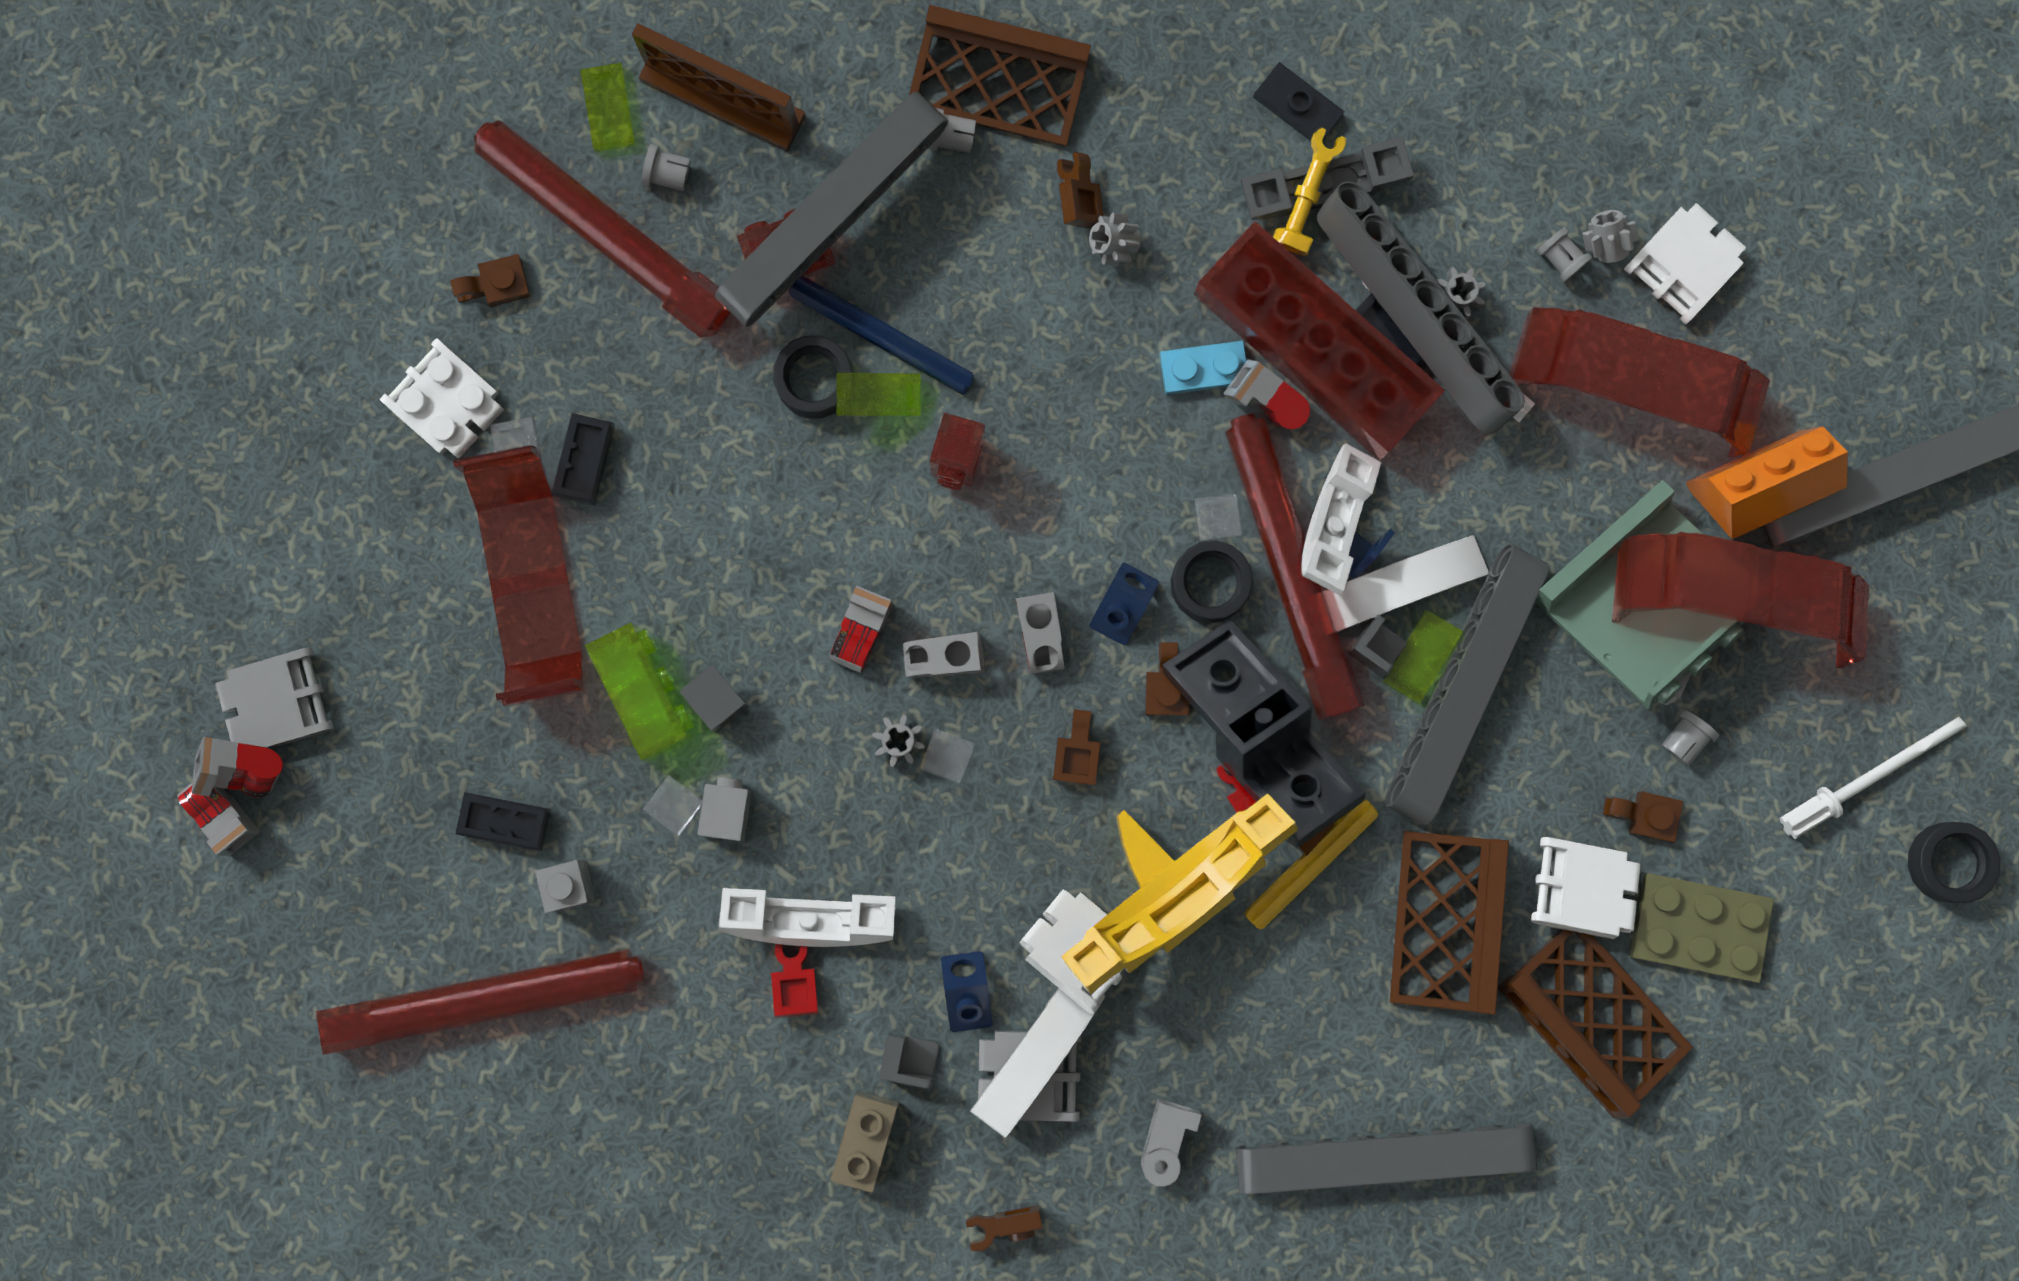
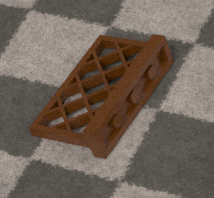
(1011, 41)
(717, 89)
(1487, 925)
(1577, 1049)

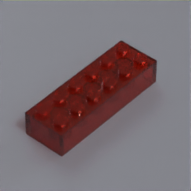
(1317, 341)

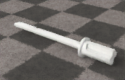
(1828, 804)

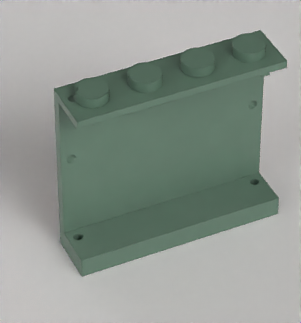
(1647, 648)

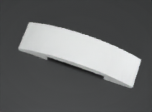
(1336, 518)
(1406, 582)
(807, 922)
(1032, 1063)

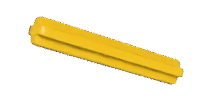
(1308, 867)

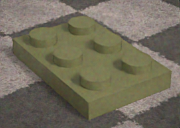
(1701, 927)

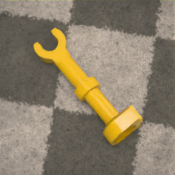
(1308, 194)

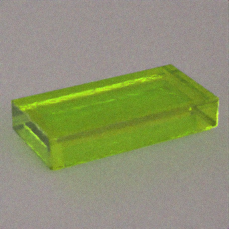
(607, 107)
(878, 394)
(1422, 656)

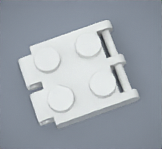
(1687, 261)
(444, 401)
(1586, 889)
(1047, 944)

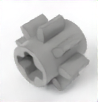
(1610, 236)
(1115, 239)
(1466, 283)
(910, 743)

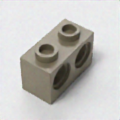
(864, 1141)

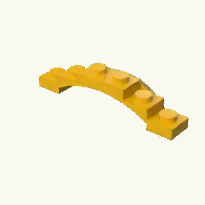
(1180, 895)

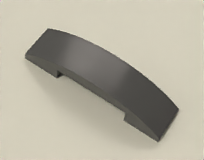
(1373, 169)

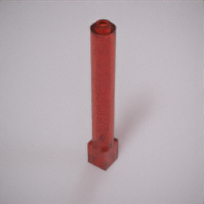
(685, 293)
(1325, 664)
(478, 1000)

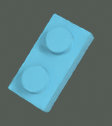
(1201, 367)

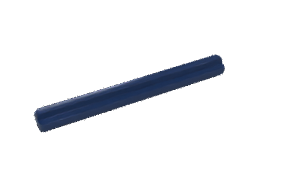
(882, 334)

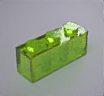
(640, 691)

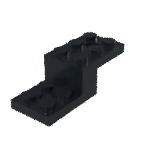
(1263, 730)

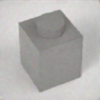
(725, 810)
(565, 886)

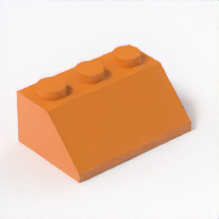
(1772, 481)

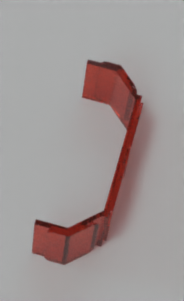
(1642, 372)
(526, 574)
(1745, 586)

